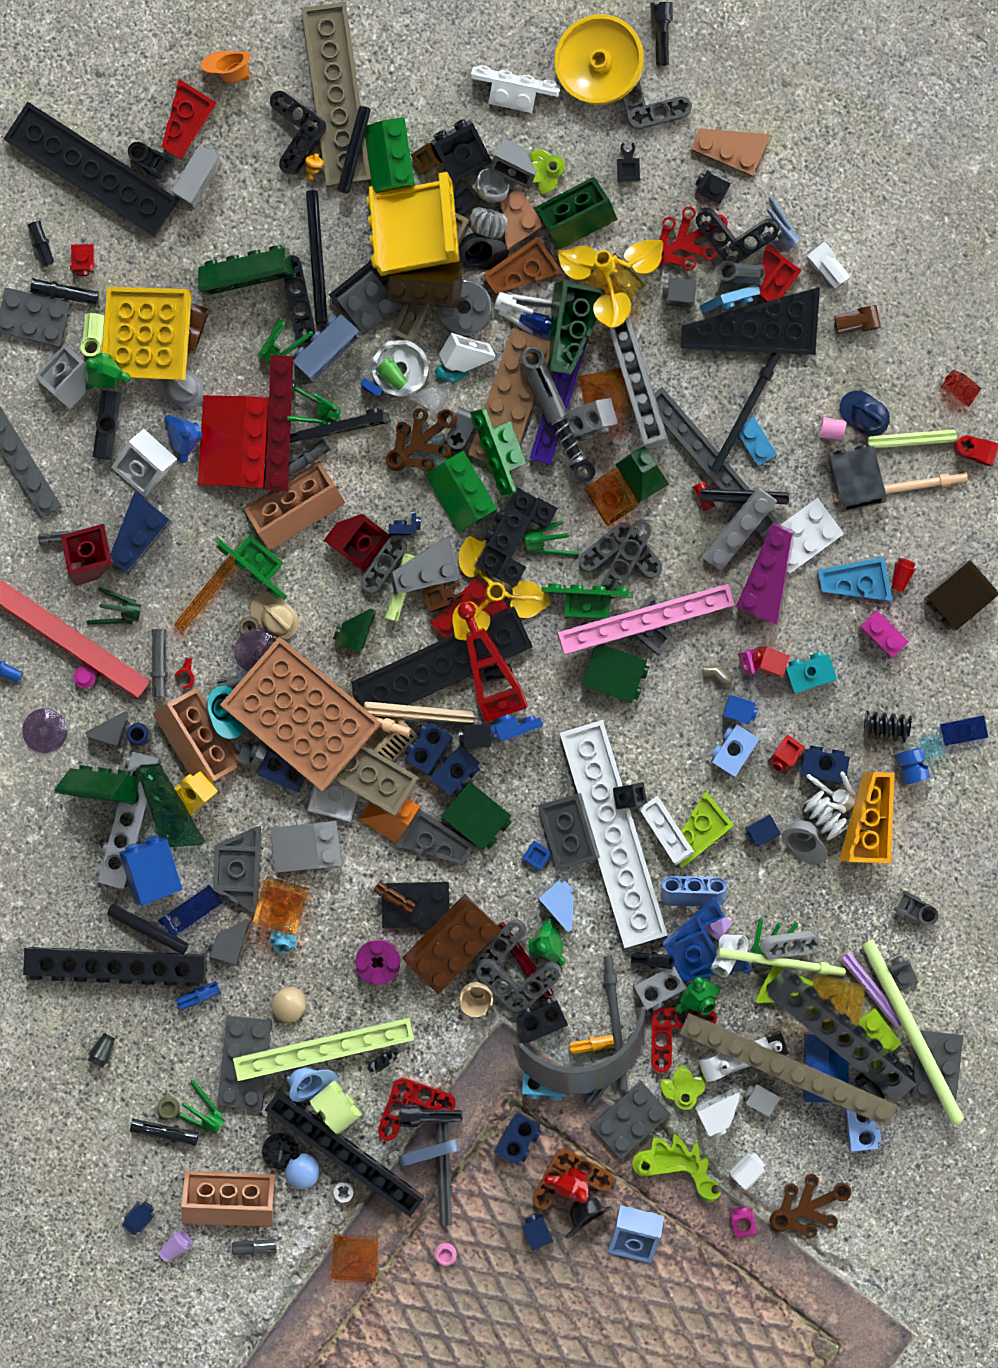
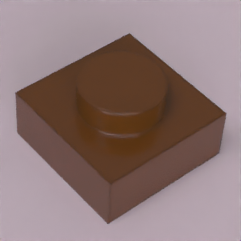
(426, 158)

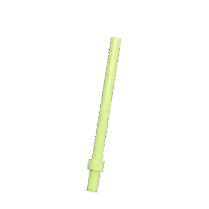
(821, 968)

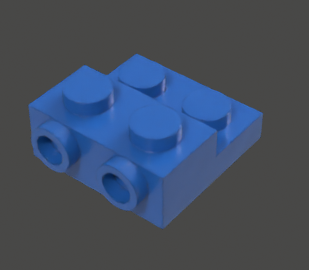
(509, 727)

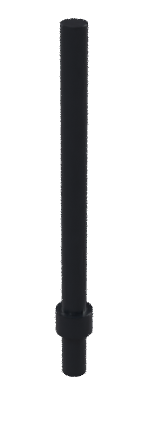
(764, 375)

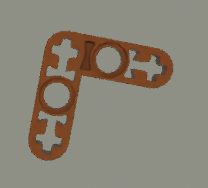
(558, 1168)

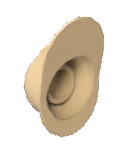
(274, 615)

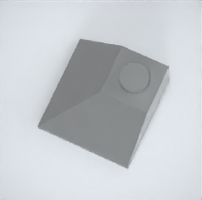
(64, 376)

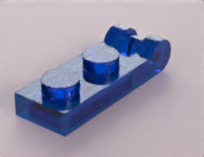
(191, 910)

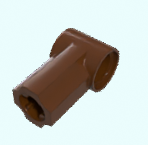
(863, 319)

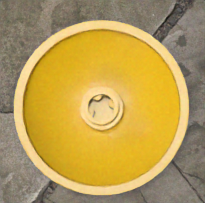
(599, 59)

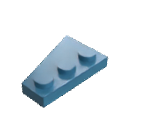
(857, 579)

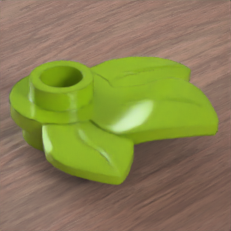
(545, 176)
(683, 1084)

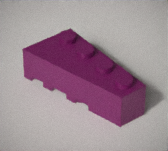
(767, 580)

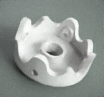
(409, 354)

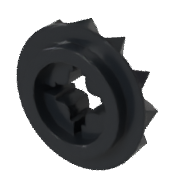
(383, 1060)
(287, 1144)

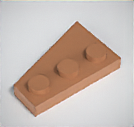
(731, 148)

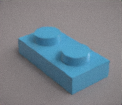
(756, 442)

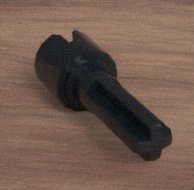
(661, 16)
(412, 1115)

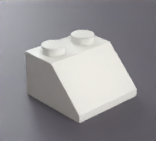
(143, 462)
(718, 1112)

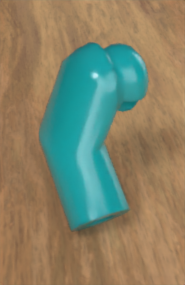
(446, 375)

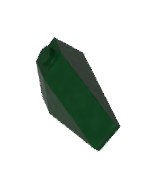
(571, 323)

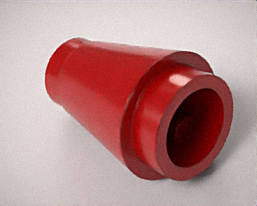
(902, 574)

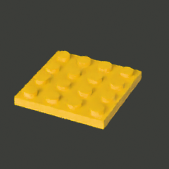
(148, 331)

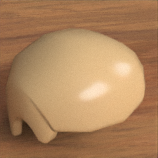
(475, 999)
(289, 1004)

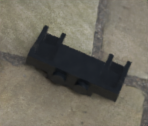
(507, 533)

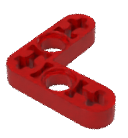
(666, 1028)
(412, 1096)

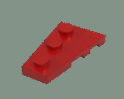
(186, 119)
(472, 593)

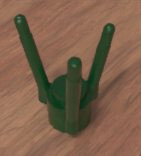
(130, 610)

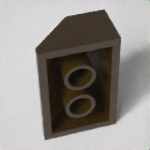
(428, 286)

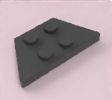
(238, 868)

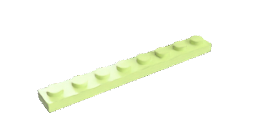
(323, 1049)

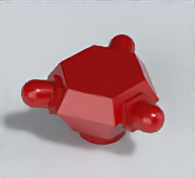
(570, 1184)

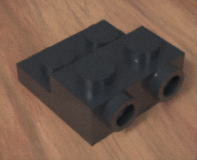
(461, 150)

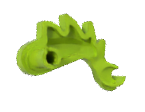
(674, 1158)

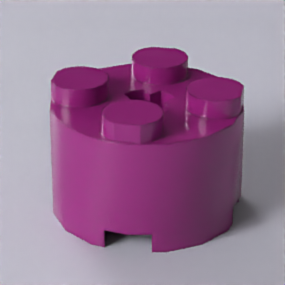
(377, 974)

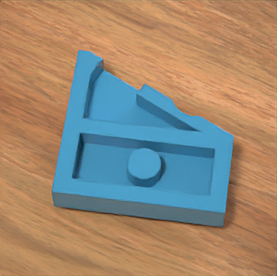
(729, 300)

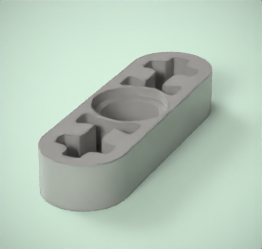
(781, 941)

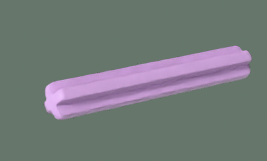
(871, 988)

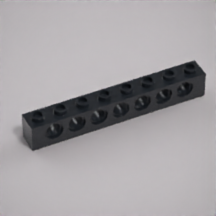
(34, 956)
(894, 1084)
(345, 1153)

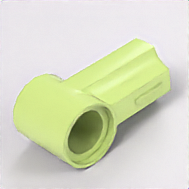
(93, 333)

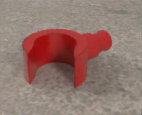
(187, 668)

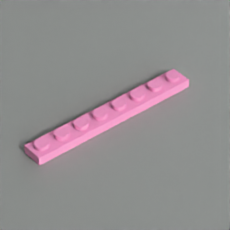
(645, 619)

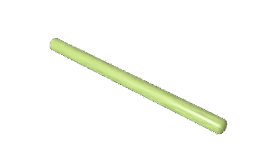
(913, 1032)

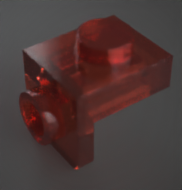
(961, 387)

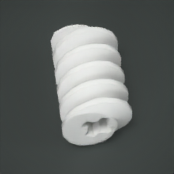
(825, 815)

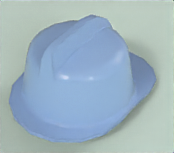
(307, 1082)

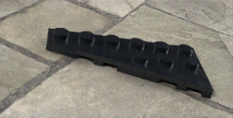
(769, 327)

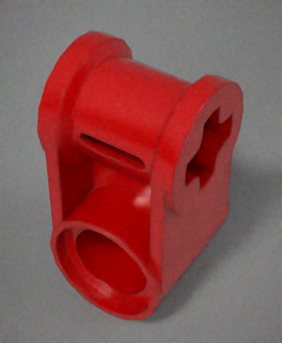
(980, 450)

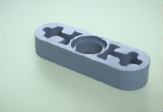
(429, 1152)

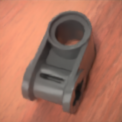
(463, 428)
(915, 908)

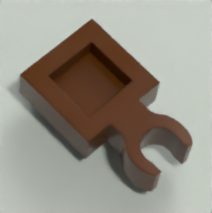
(438, 596)

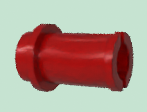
(705, 505)

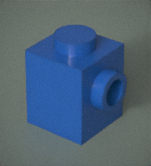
(740, 709)

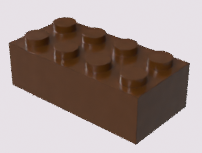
(451, 943)

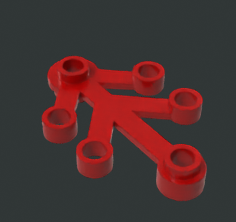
(684, 241)

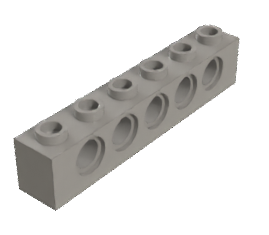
(639, 385)
(104, 871)

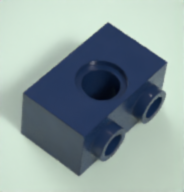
(459, 757)
(811, 766)

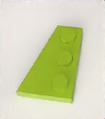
(704, 827)

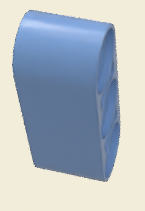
(692, 890)

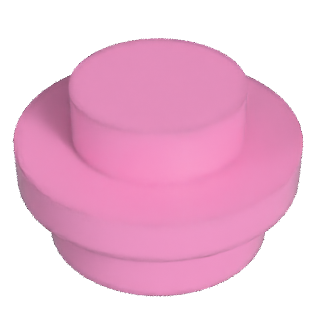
(445, 1254)

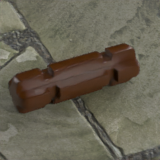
(394, 897)

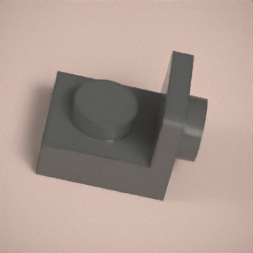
(252, 755)
(902, 972)

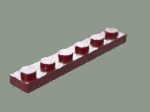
(278, 426)

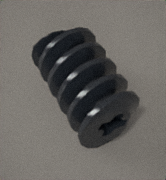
(887, 726)

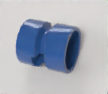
(912, 766)

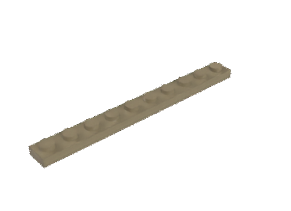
(788, 1069)

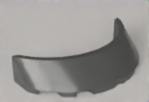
(588, 1078)

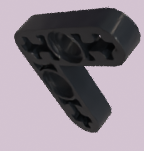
(305, 132)
(737, 244)

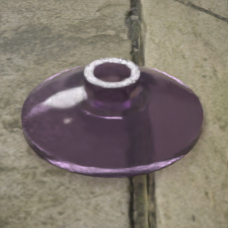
(249, 643)
(56, 730)

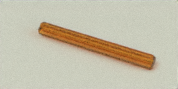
(206, 593)

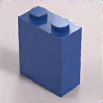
(150, 870)

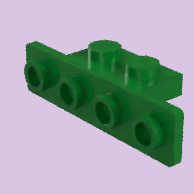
(500, 449)
(257, 559)
(587, 602)

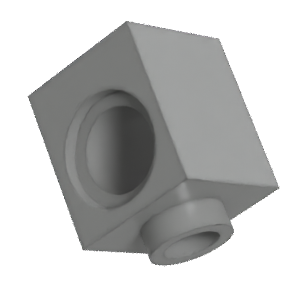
(761, 1099)

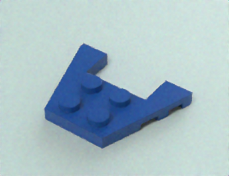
(693, 947)

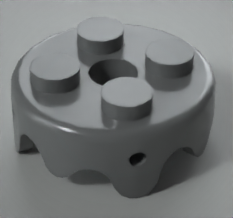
(475, 319)

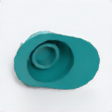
(222, 720)

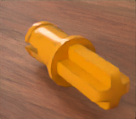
(592, 1044)

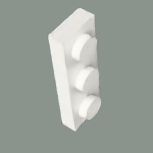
(666, 830)

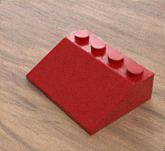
(233, 441)

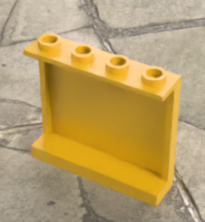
(413, 226)

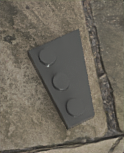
(434, 838)

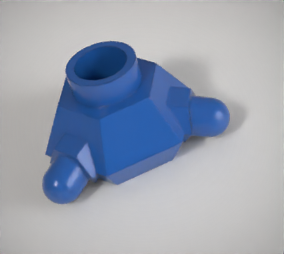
(182, 435)

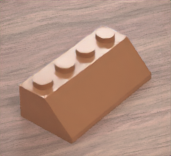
(285, 514)
(195, 738)
(228, 1198)

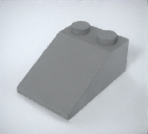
(306, 846)

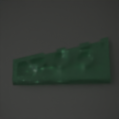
(167, 808)

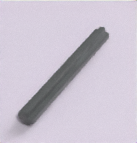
(443, 1177)

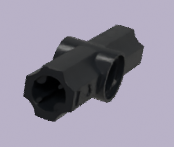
(105, 440)

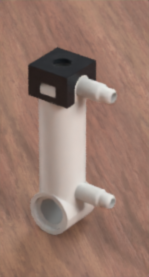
(720, 1064)

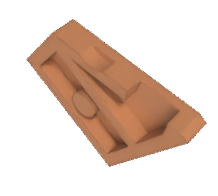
(521, 218)

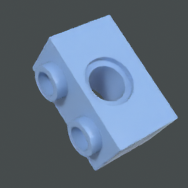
(746, 743)

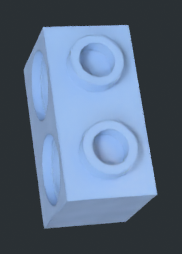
(856, 1127)

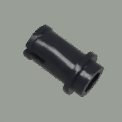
(494, 673)

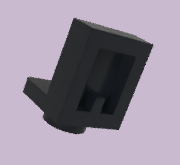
(712, 186)
(630, 796)

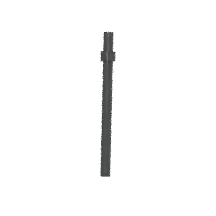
(610, 979)

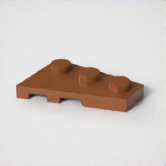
(523, 267)

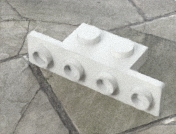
(514, 90)

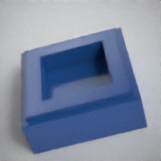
(371, 388)
(537, 855)

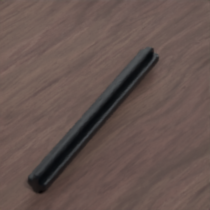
(316, 256)

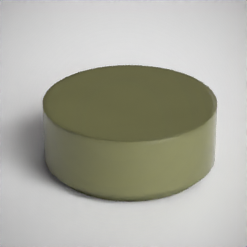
(168, 1107)

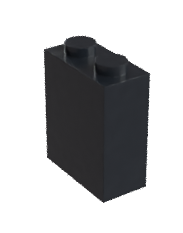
(857, 478)

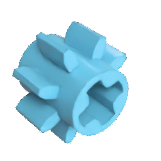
(282, 941)

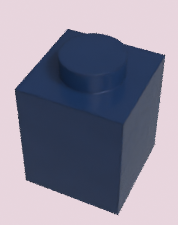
(762, 831)
(536, 1231)

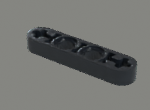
(301, 297)

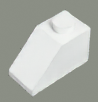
(465, 353)

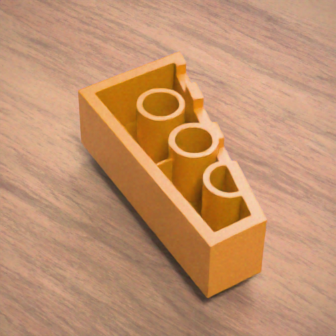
(871, 820)

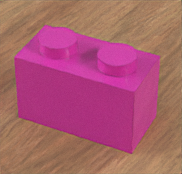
(883, 634)

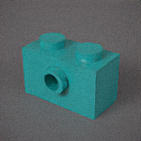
(810, 672)

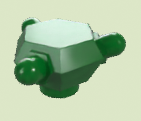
(103, 372)
(547, 943)
(698, 997)

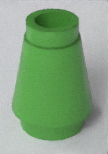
(391, 373)

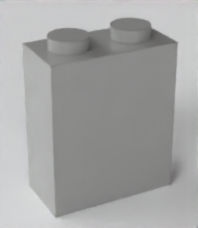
(197, 176)

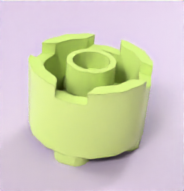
(336, 1107)

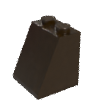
(961, 596)

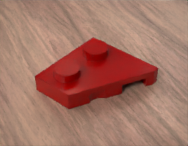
(778, 274)

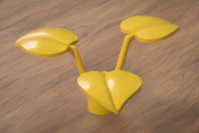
(581, 260)
(525, 596)

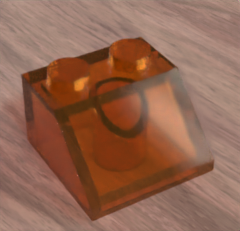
(281, 905)

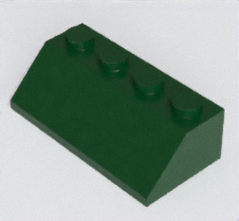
(245, 271)

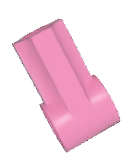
(832, 429)

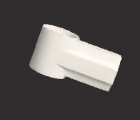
(825, 261)
(723, 966)

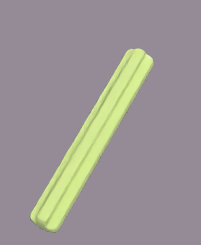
(911, 439)

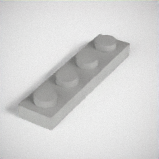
(739, 528)

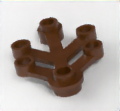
(418, 441)
(807, 1207)

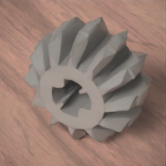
(488, 222)

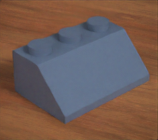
(326, 347)

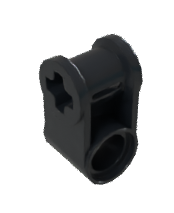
(149, 159)

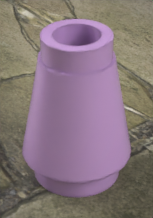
(177, 1244)

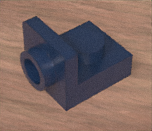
(401, 528)

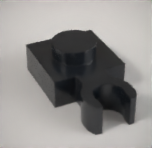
(628, 168)

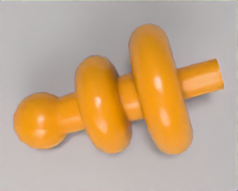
(313, 164)

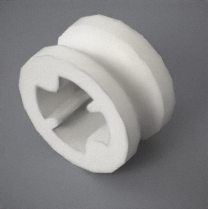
(336, 1191)

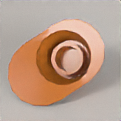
(229, 65)

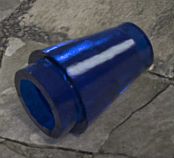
(536, 322)

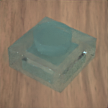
(933, 745)

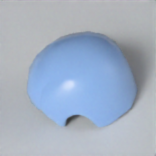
(302, 1171)

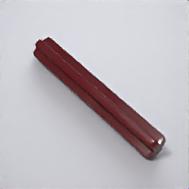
(525, 962)

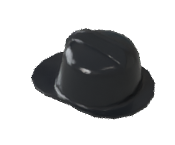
(481, 251)
(584, 1213)

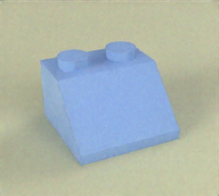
(636, 1234)

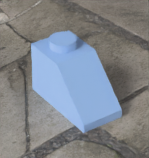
(560, 903)

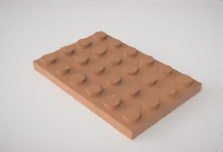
(301, 714)

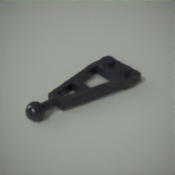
(372, 418)

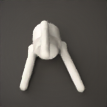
(506, 304)
(842, 799)

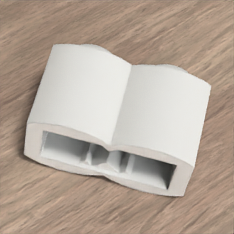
(748, 1170)

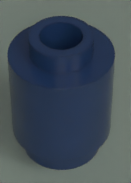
(131, 734)
(138, 1217)

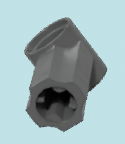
(742, 274)

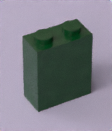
(615, 673)
(477, 816)

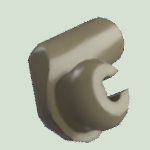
(720, 673)

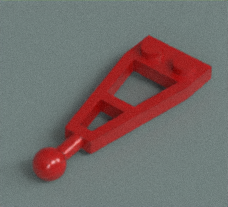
(502, 702)

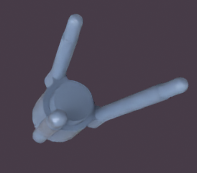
(787, 236)

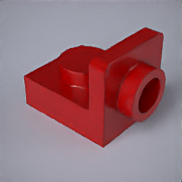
(82, 259)
(786, 754)

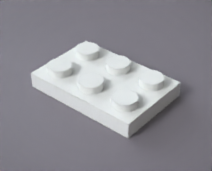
(813, 532)

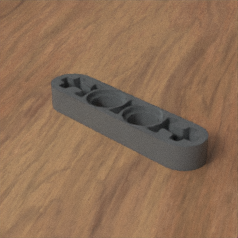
(623, 557)

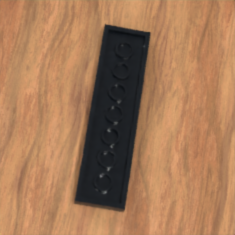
(91, 169)
(440, 664)

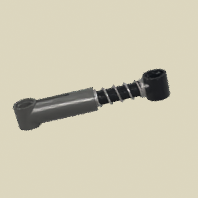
(555, 412)

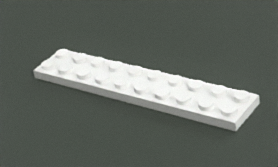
(615, 835)

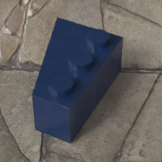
(138, 532)

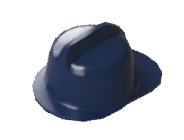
(864, 413)

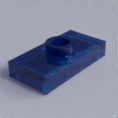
(964, 730)

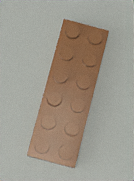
(511, 391)

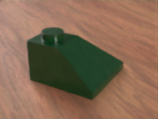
(642, 474)
(355, 631)

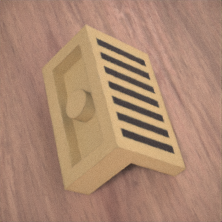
(390, 744)

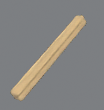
(419, 713)

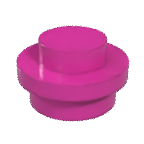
(84, 677)

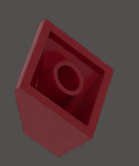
(357, 540)
(86, 554)

